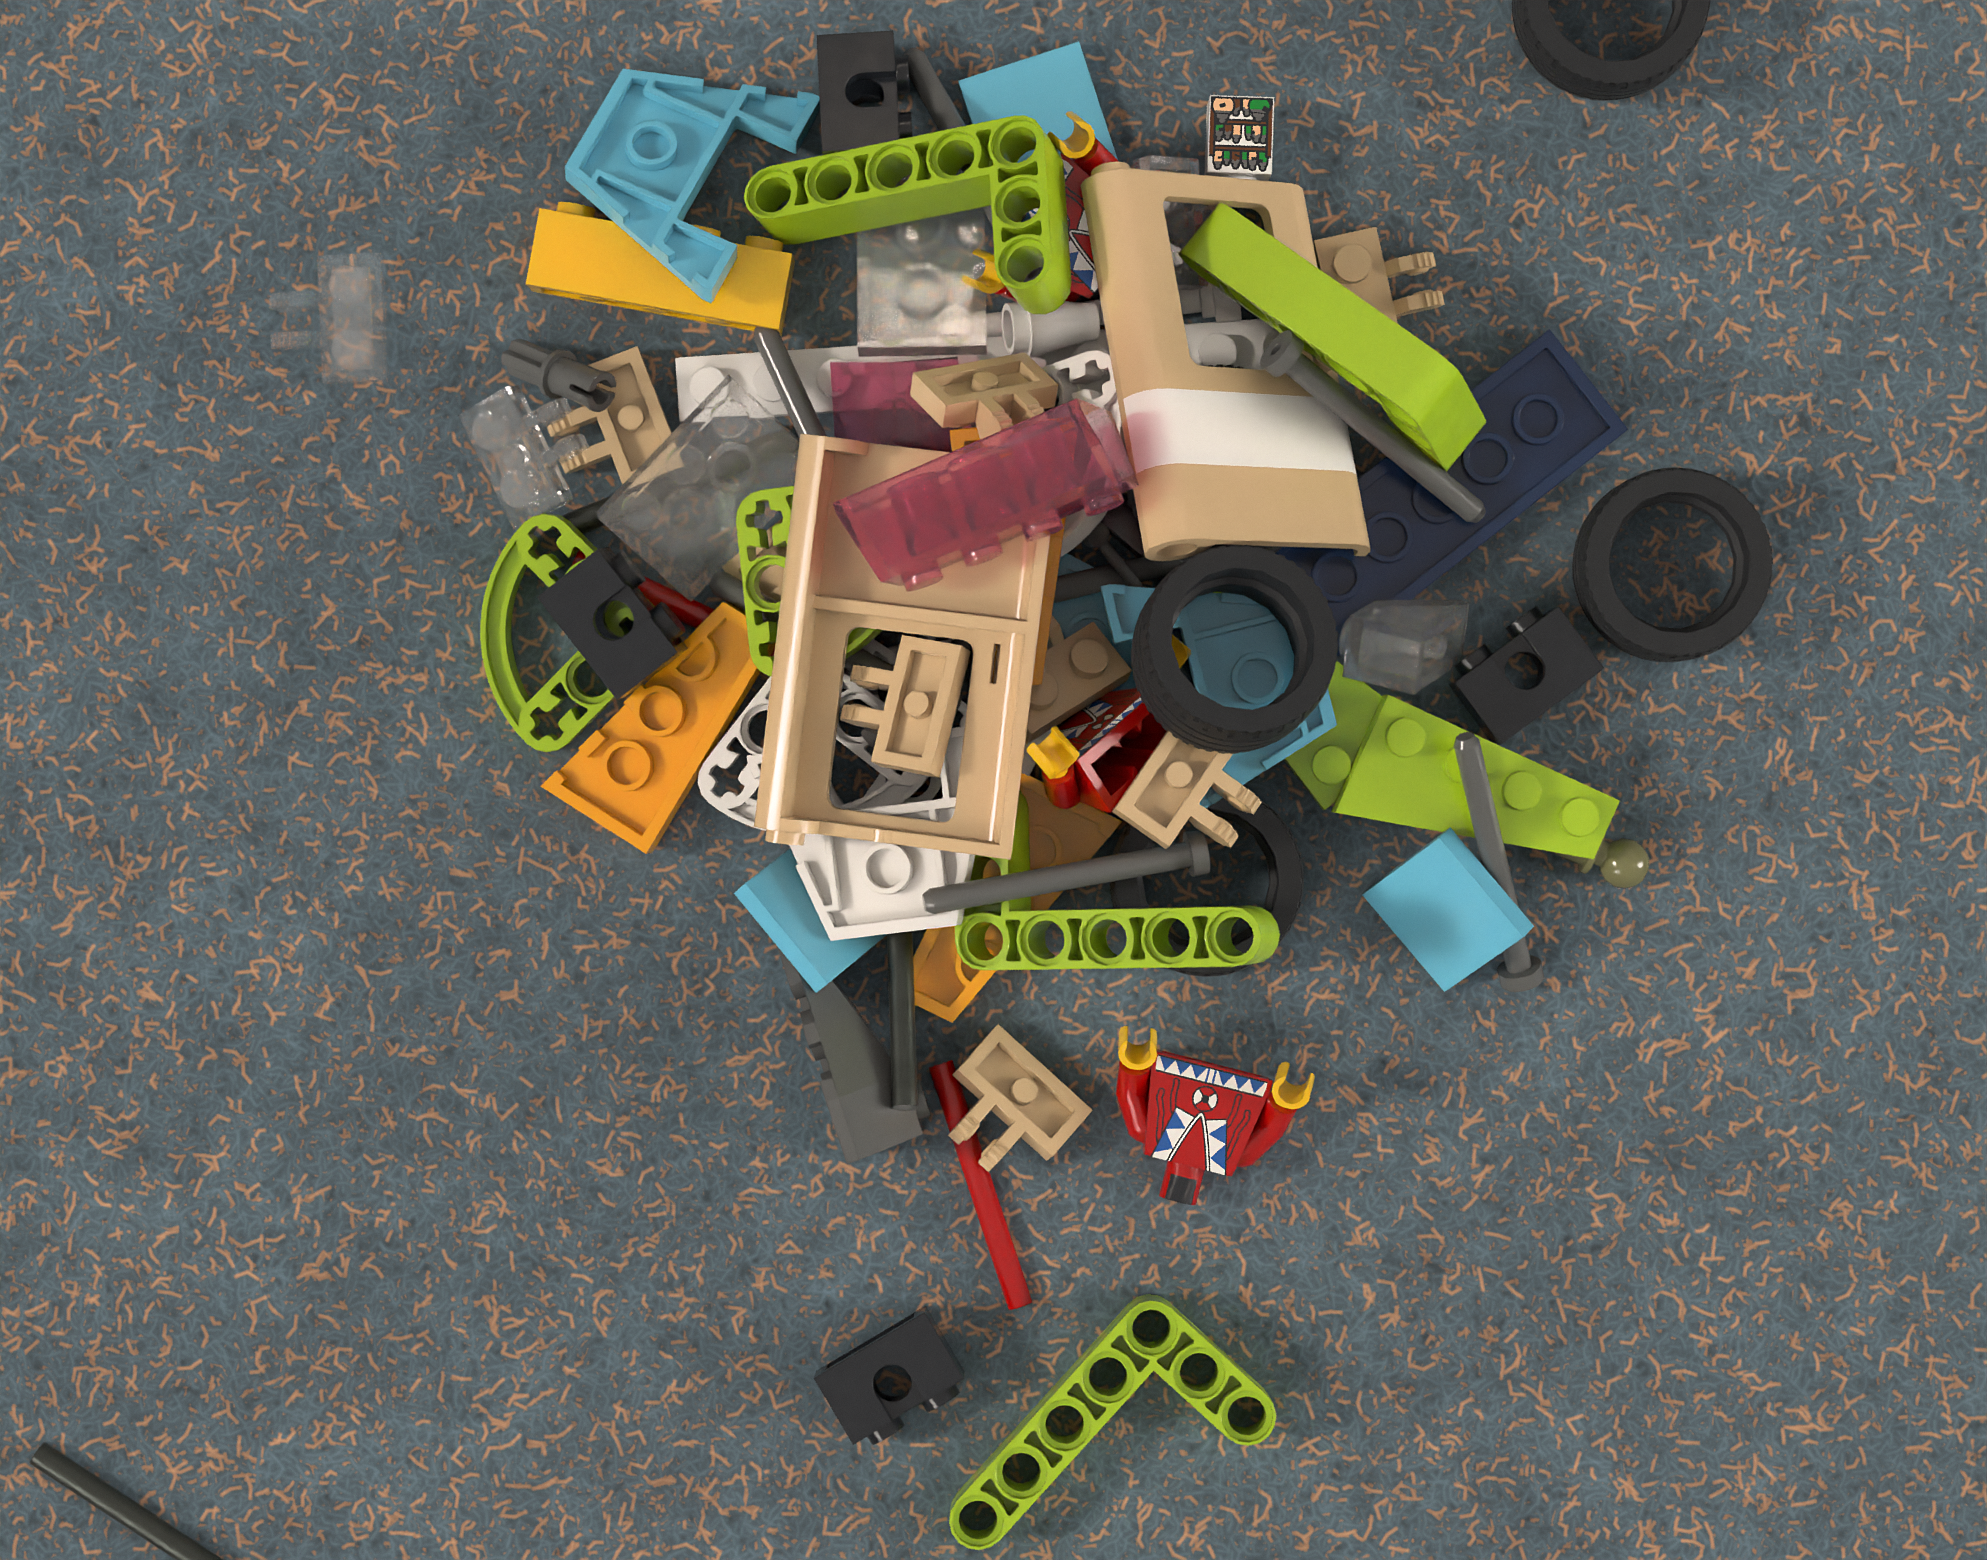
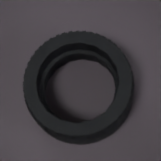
(1601, 79)
(1746, 539)
(1292, 601)
(1283, 867)

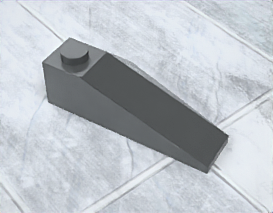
(854, 1071)

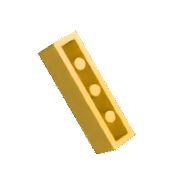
(604, 265)

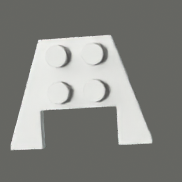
(879, 886)

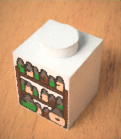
(1239, 137)

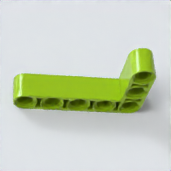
(936, 191)
(1355, 340)
(1086, 929)
(1097, 1407)

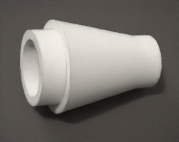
(1048, 332)

